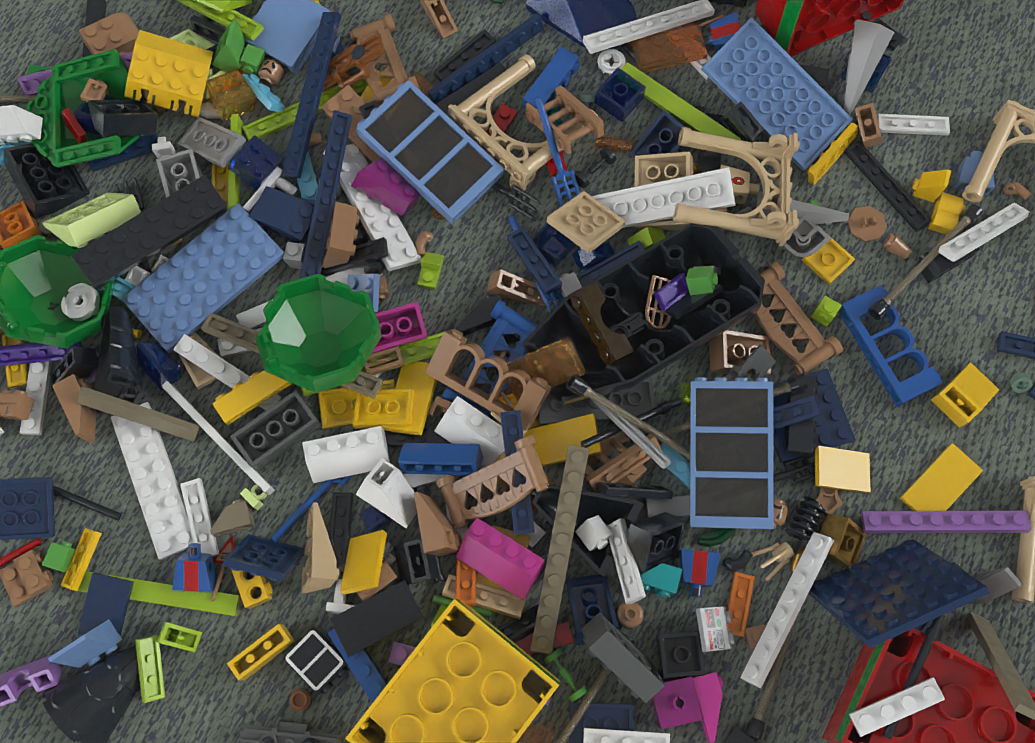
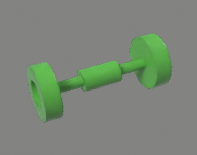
(566, 675)

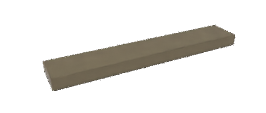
(137, 413)

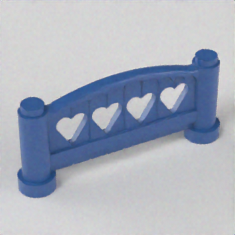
(506, 322)

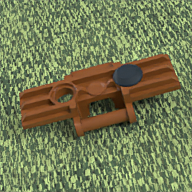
(353, 56)

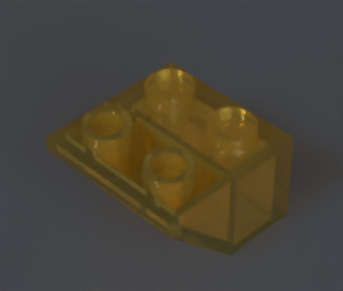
(231, 95)

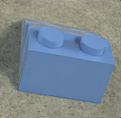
(89, 646)

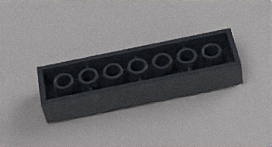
(149, 232)

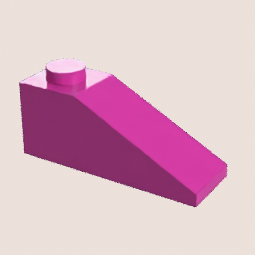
(709, 697)

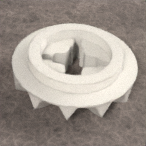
(605, 57)

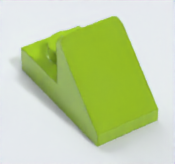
(430, 271)

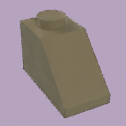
(234, 518)

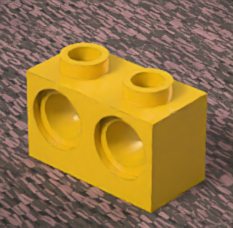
(247, 588)

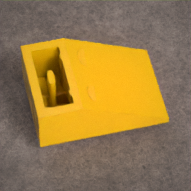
(965, 395)

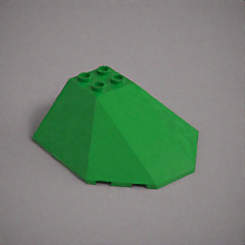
(64, 92)

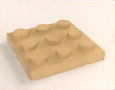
(586, 221)

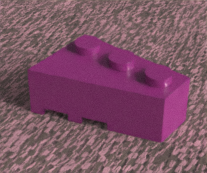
(387, 186)

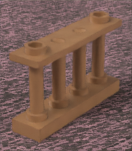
(570, 106)
(621, 464)

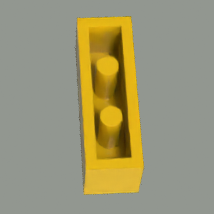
(261, 652)

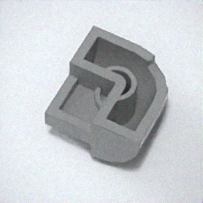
(806, 239)

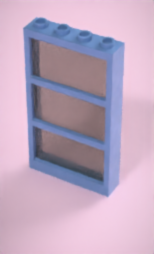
(429, 151)
(731, 453)

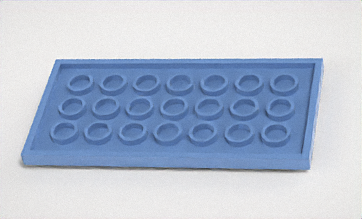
(777, 91)
(203, 277)

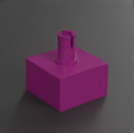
(677, 703)

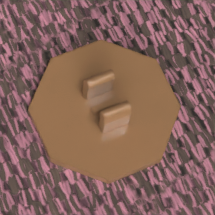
(867, 223)

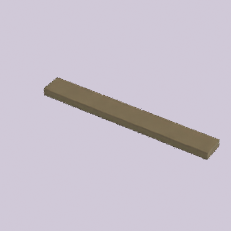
(1002, 666)

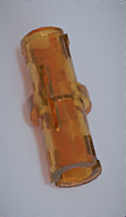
(614, 143)

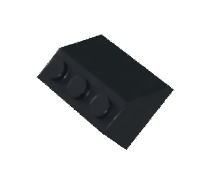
(123, 117)
(655, 540)

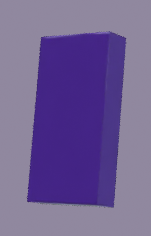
(672, 292)

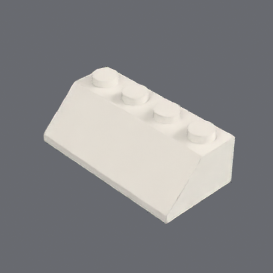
(18, 125)
(469, 426)
(345, 454)

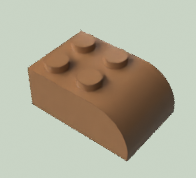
(111, 33)

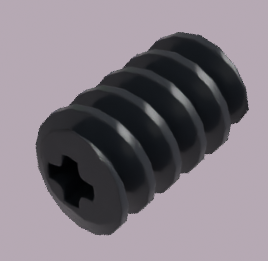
(805, 518)

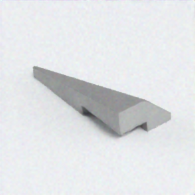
(867, 49)
(815, 213)

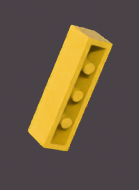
(248, 395)

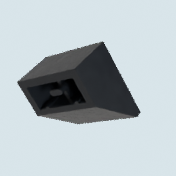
(414, 564)

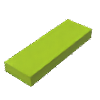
(150, 668)

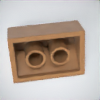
(341, 235)

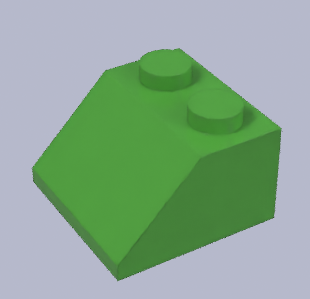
(230, 48)

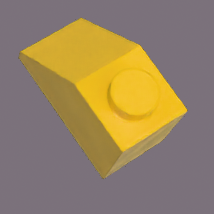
(931, 184)

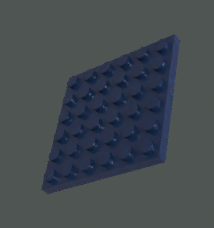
(895, 592)

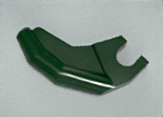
(716, 536)

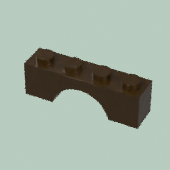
(610, 345)

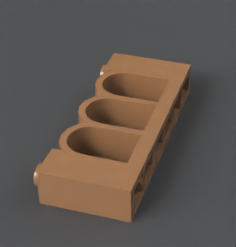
(445, 358)

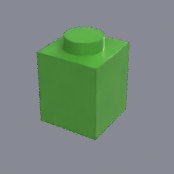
(252, 60)
(701, 280)
(59, 556)

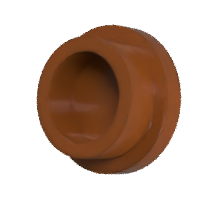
(300, 699)

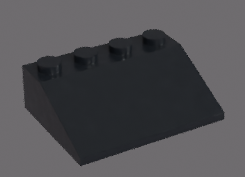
(40, 182)

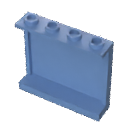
(288, 30)

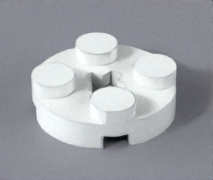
(90, 303)

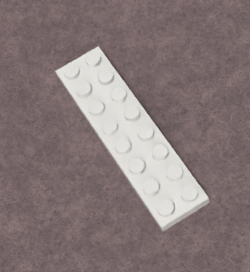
(658, 200)
(375, 217)
(154, 486)

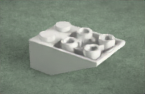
(389, 493)

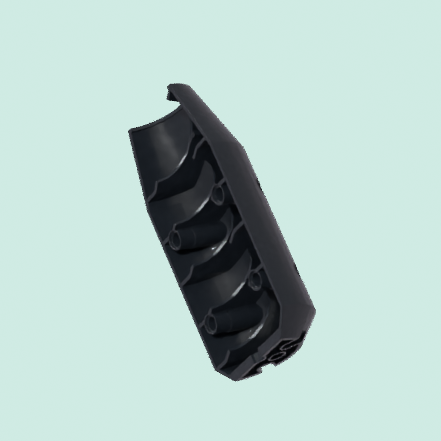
(627, 293)

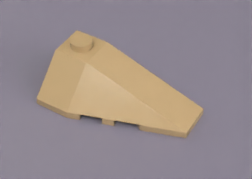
(320, 565)

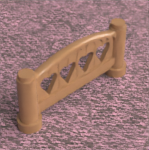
(389, 58)
(817, 347)
(524, 461)

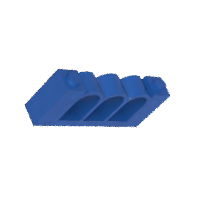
(909, 389)

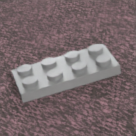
(212, 142)

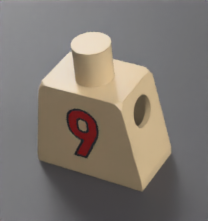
(741, 185)

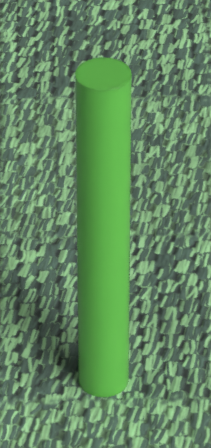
(446, 601)

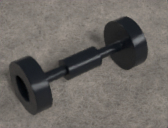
(607, 155)
(371, 268)

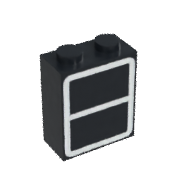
(316, 661)

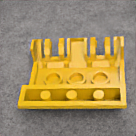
(168, 71)

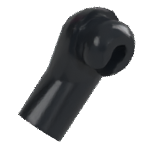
(737, 564)

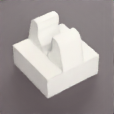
(163, 148)

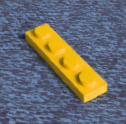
(835, 150)

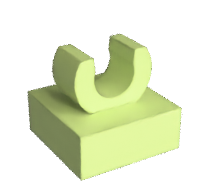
(253, 498)

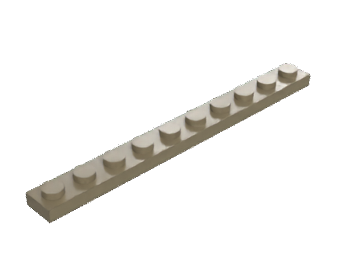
(245, 337)
(559, 549)

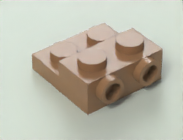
(26, 577)

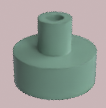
(585, 98)
(1021, 382)

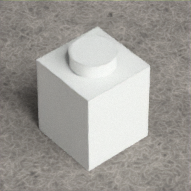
(594, 533)

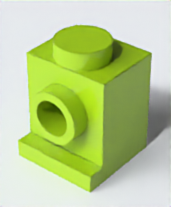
(825, 311)

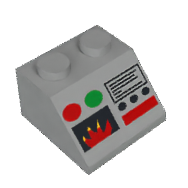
(714, 628)

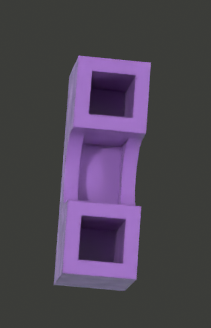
(39, 674)

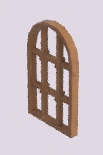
(655, 309)

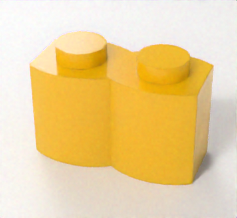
(946, 213)

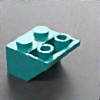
(662, 580)

